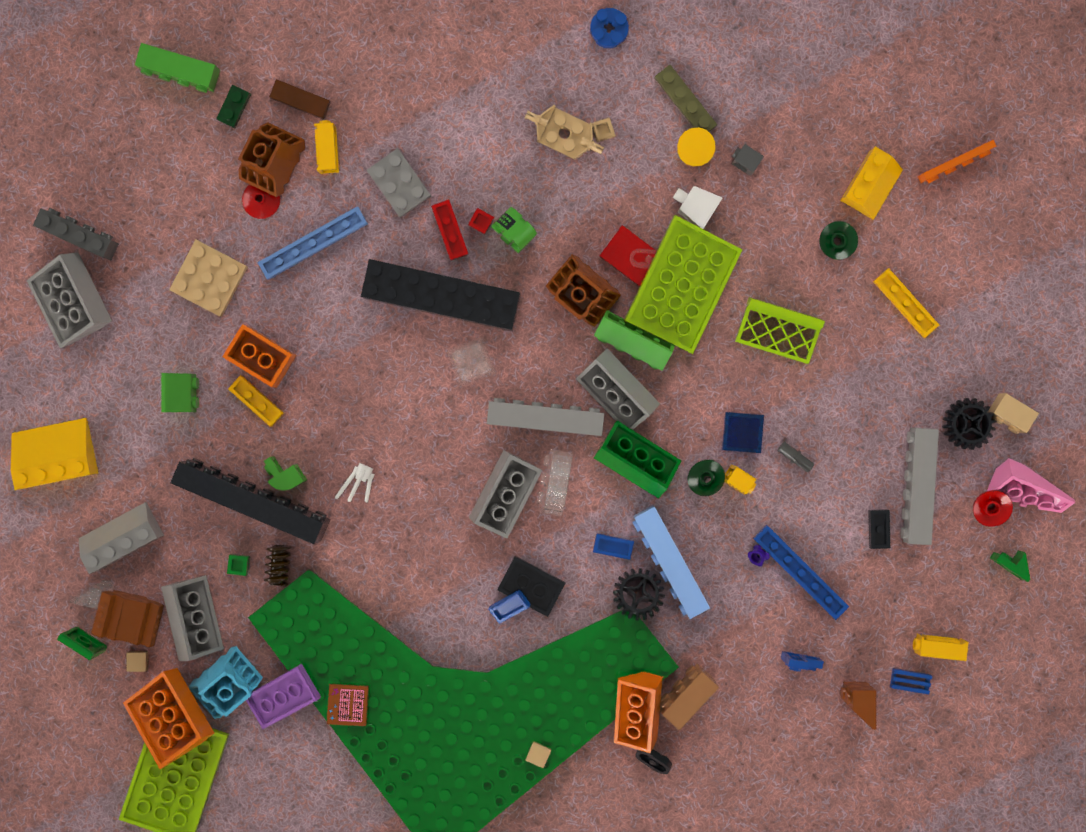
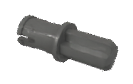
(795, 457)

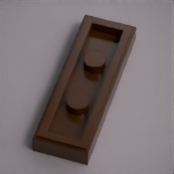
(299, 99)

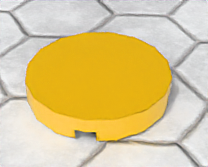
(696, 146)

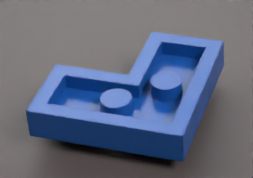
(798, 661)

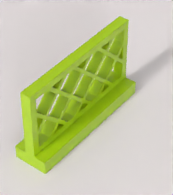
(783, 314)

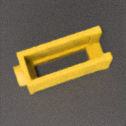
(326, 147)
(941, 647)

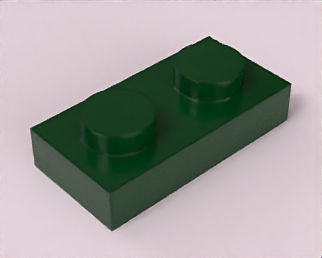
(233, 106)

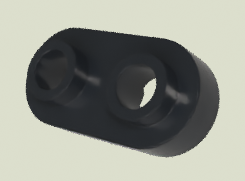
(655, 761)

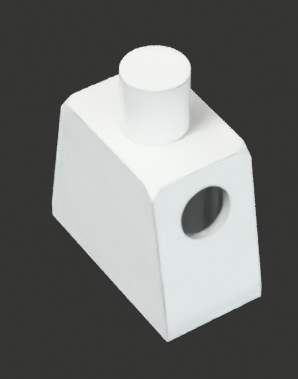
(697, 205)

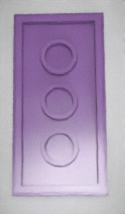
(282, 696)

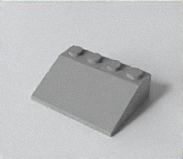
(68, 299)

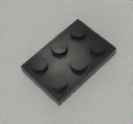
(536, 585)

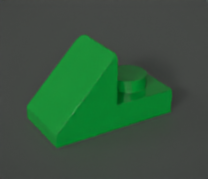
(1017, 565)

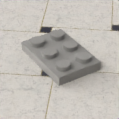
(399, 183)

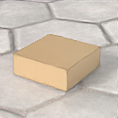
(603, 130)
(137, 661)
(538, 754)

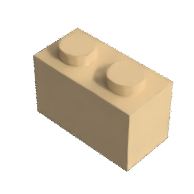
(1013, 413)

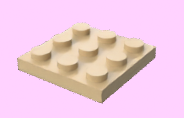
(208, 278)

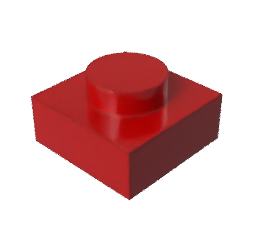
(481, 221)

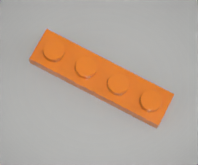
(964, 159)

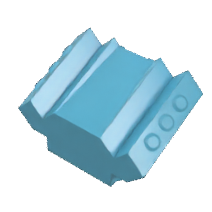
(226, 683)

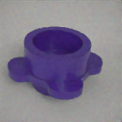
(755, 559)

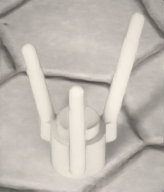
(362, 474)

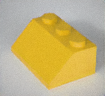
(872, 183)

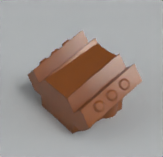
(270, 158)
(582, 291)
(127, 618)

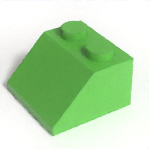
(179, 392)

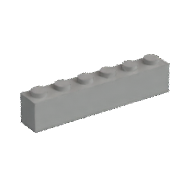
(545, 418)
(920, 486)

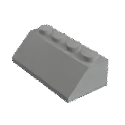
(617, 390)
(505, 494)
(119, 538)
(192, 618)

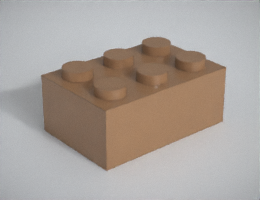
(687, 696)

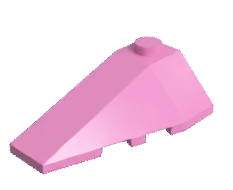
(1028, 487)

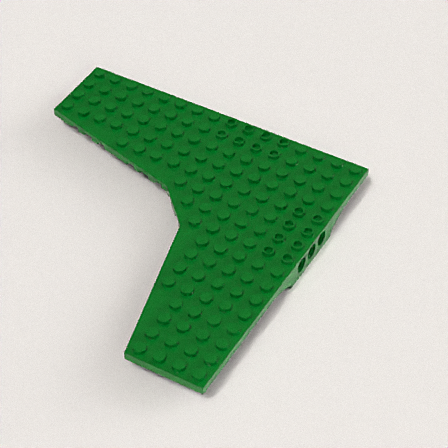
(451, 739)

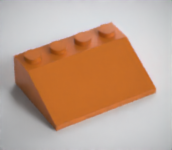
(168, 717)

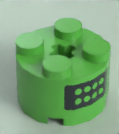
(514, 229)

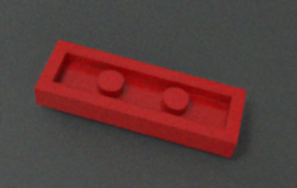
(449, 230)

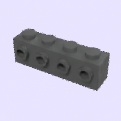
(73, 233)

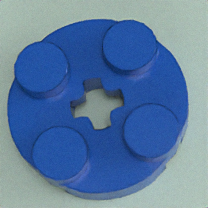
(600, 34)

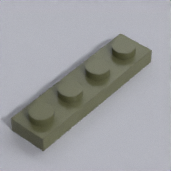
(684, 99)

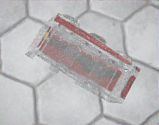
(555, 482)

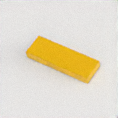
(256, 400)

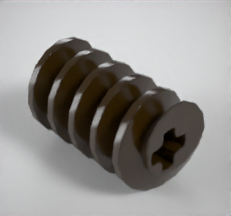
(277, 563)

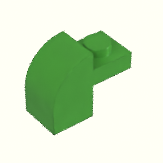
(284, 479)

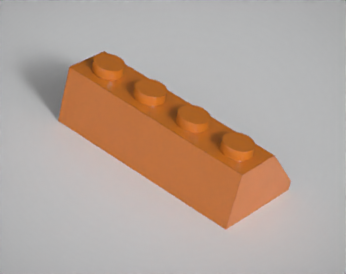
(638, 711)

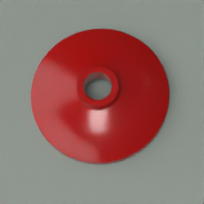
(263, 209)
(998, 513)

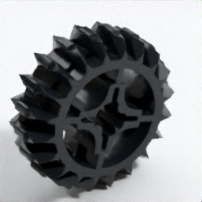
(980, 433)
(630, 591)

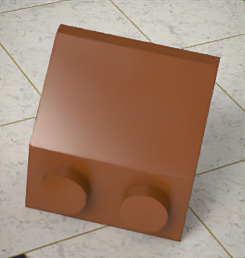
(862, 700)

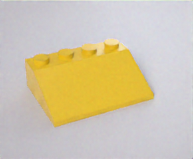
(52, 454)

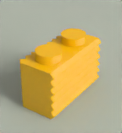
(740, 480)

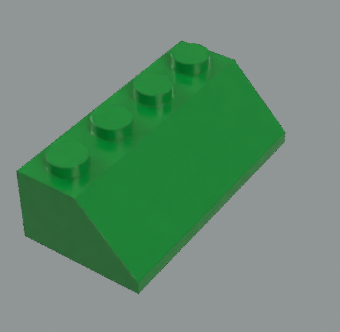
(637, 459)

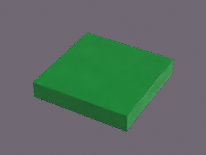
(82, 643)

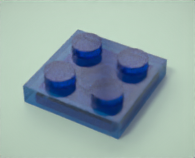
(742, 432)

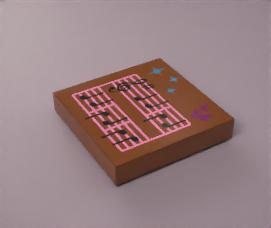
(347, 704)

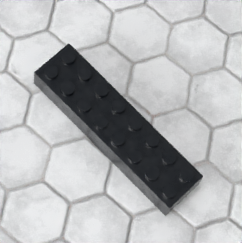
(440, 295)
(250, 500)

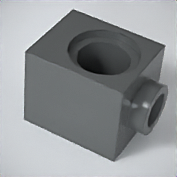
(746, 159)

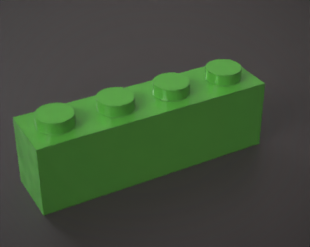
(177, 67)
(634, 341)

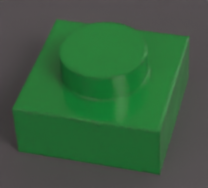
(238, 564)

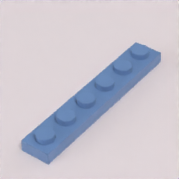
(312, 243)

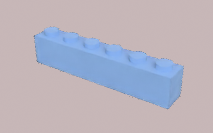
(672, 563)

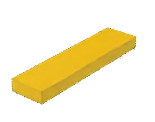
(906, 303)

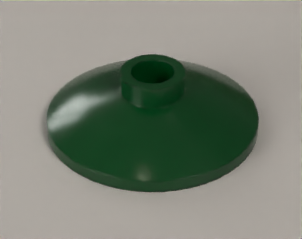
(847, 236)
(702, 471)

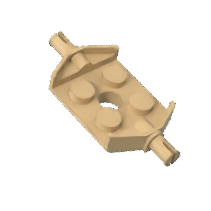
(553, 121)

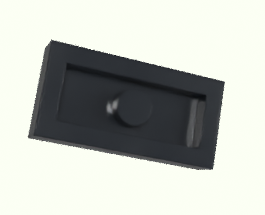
(879, 529)

